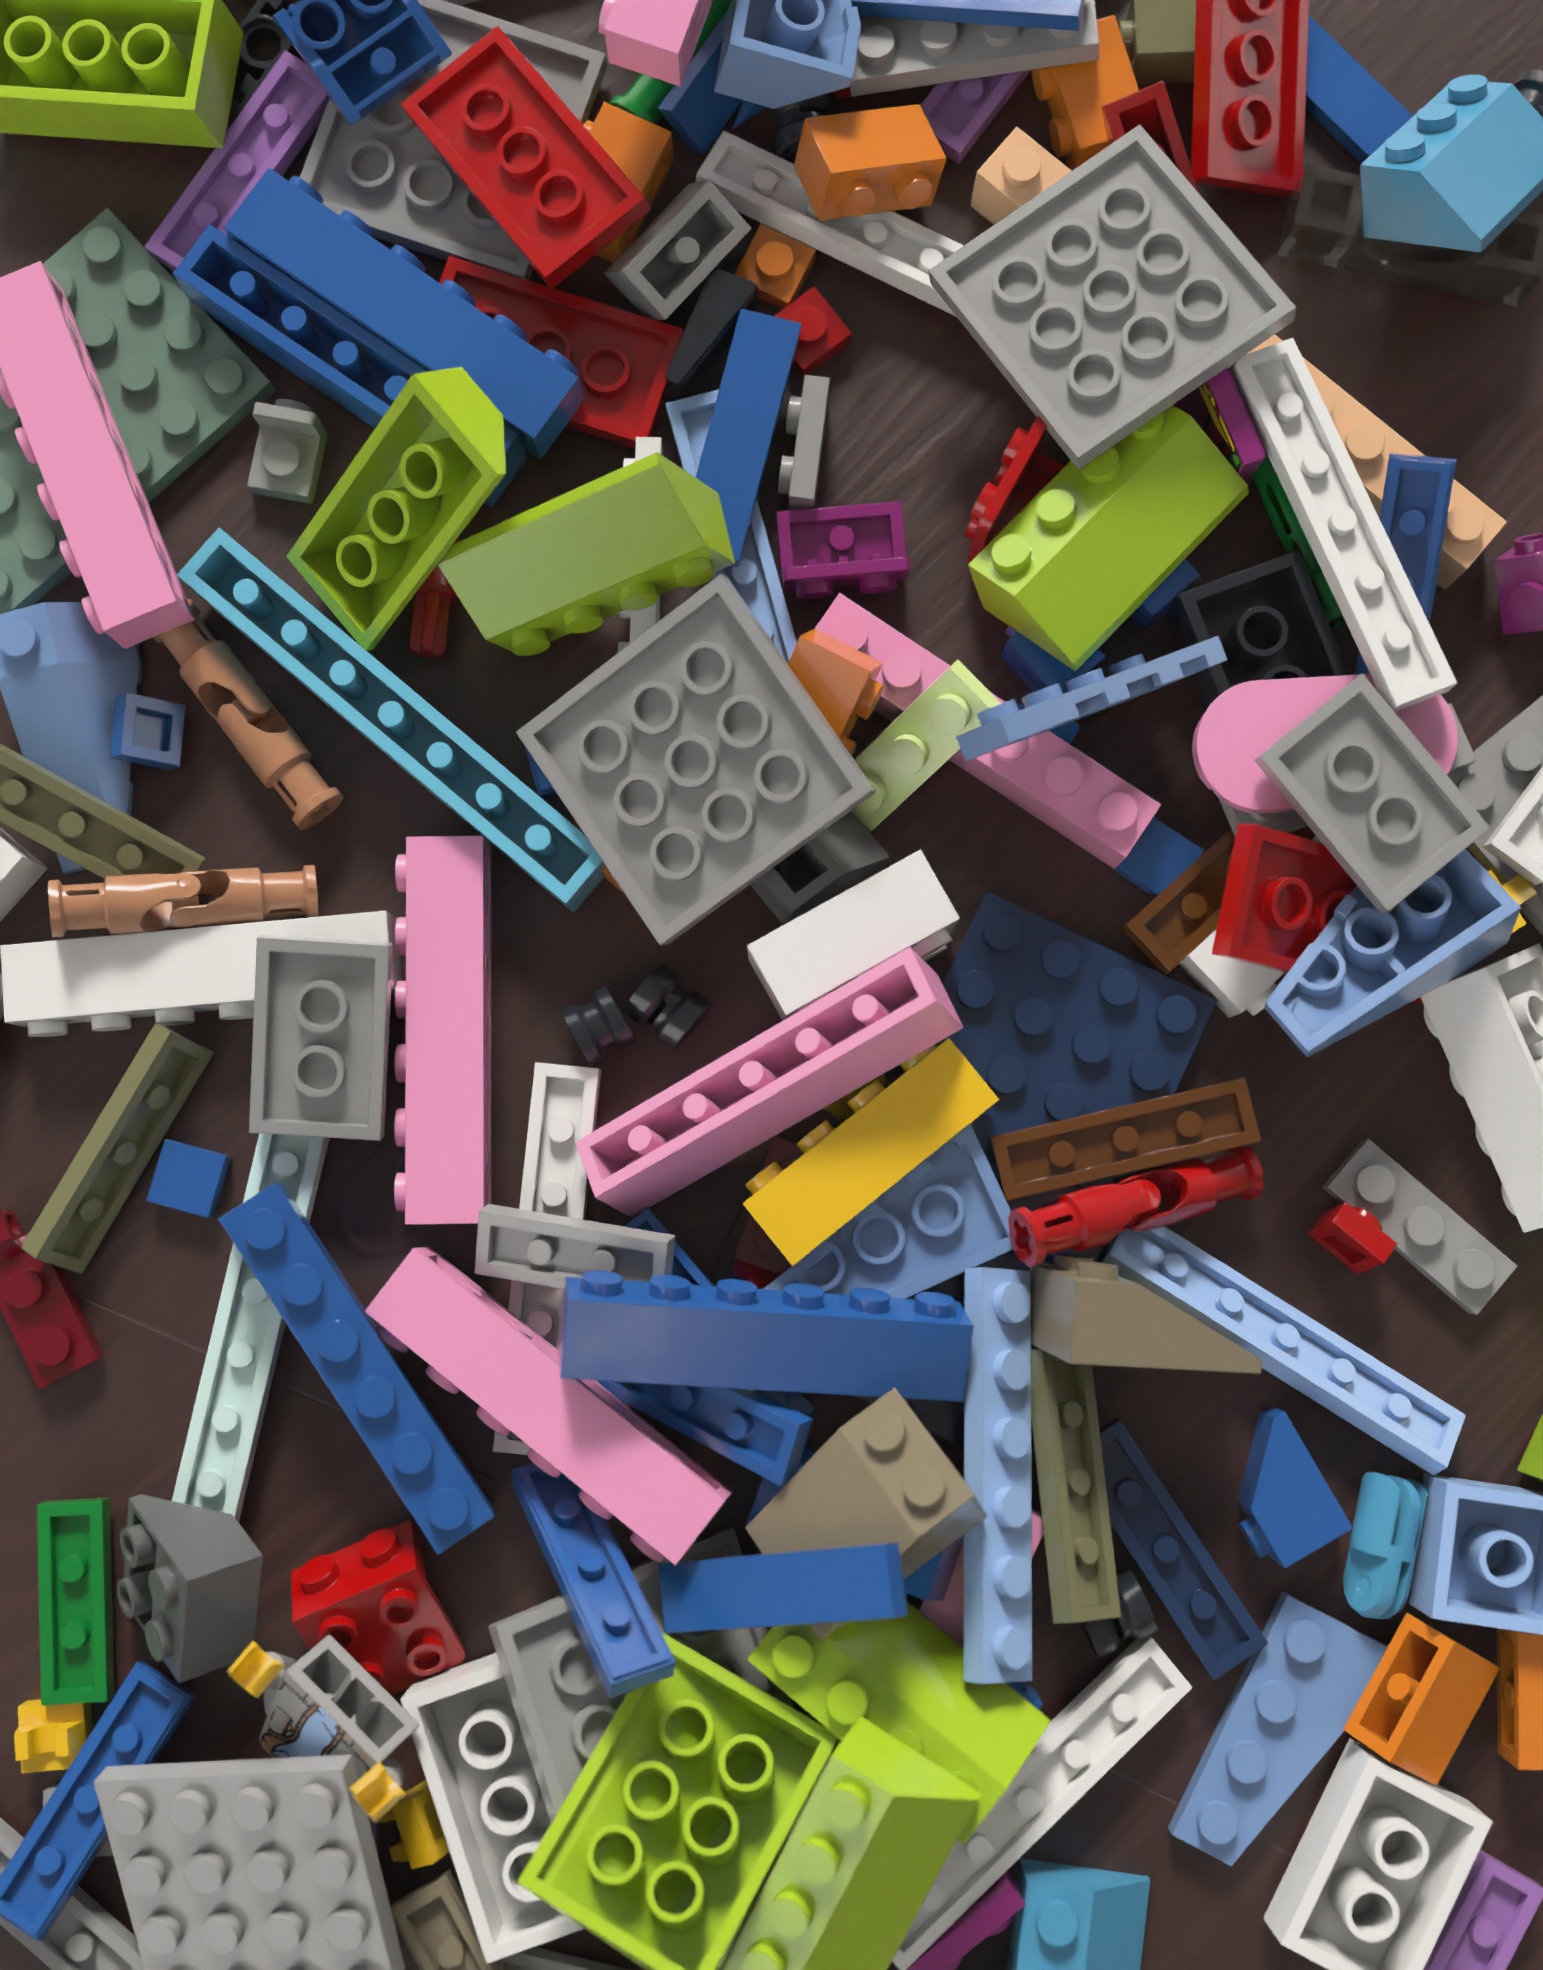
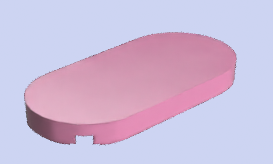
(1261, 712)

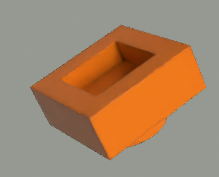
(776, 266)

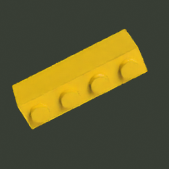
(869, 1151)

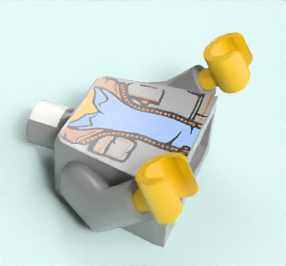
(326, 1709)

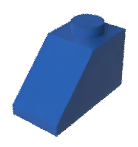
(1285, 1495)

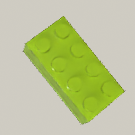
(118, 69)

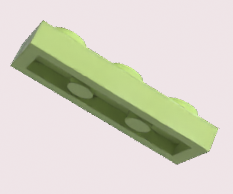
(920, 741)

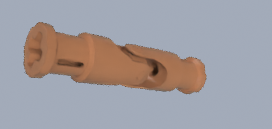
(274, 749)
(138, 903)

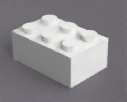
(854, 934)
(1376, 1867)

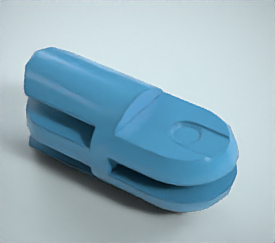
(1384, 1544)

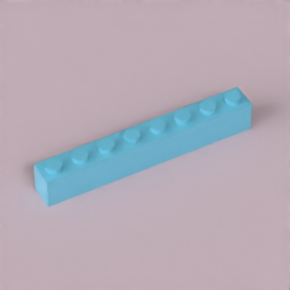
(395, 719)

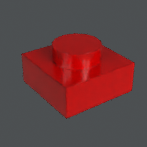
(821, 331)
(1353, 1237)

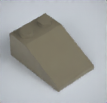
(1098, 1318)
(868, 1486)

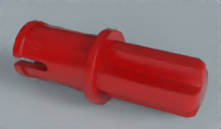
(431, 615)

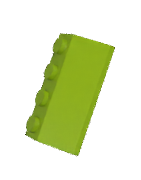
(403, 501)
(1106, 536)
(590, 555)
(911, 1685)
(857, 1859)

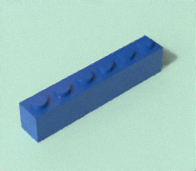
(406, 307)
(306, 334)
(763, 1337)
(358, 1366)

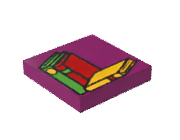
(1225, 420)

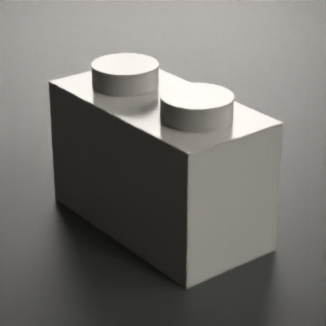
(678, 250)

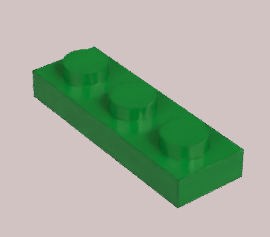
(75, 1601)

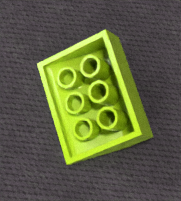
(680, 1816)

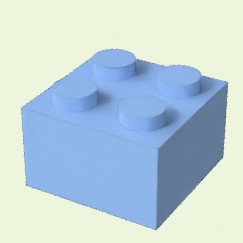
(1480, 1555)

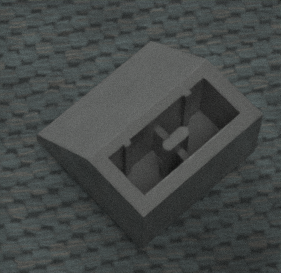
(821, 869)
(189, 1584)

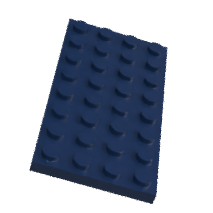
(1056, 1037)

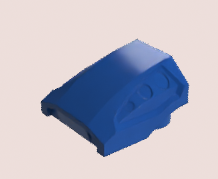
(363, 48)

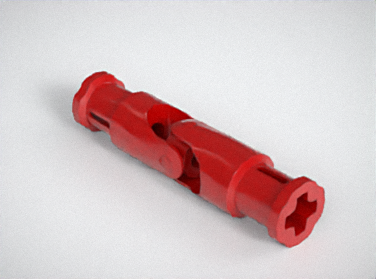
(1100, 1212)

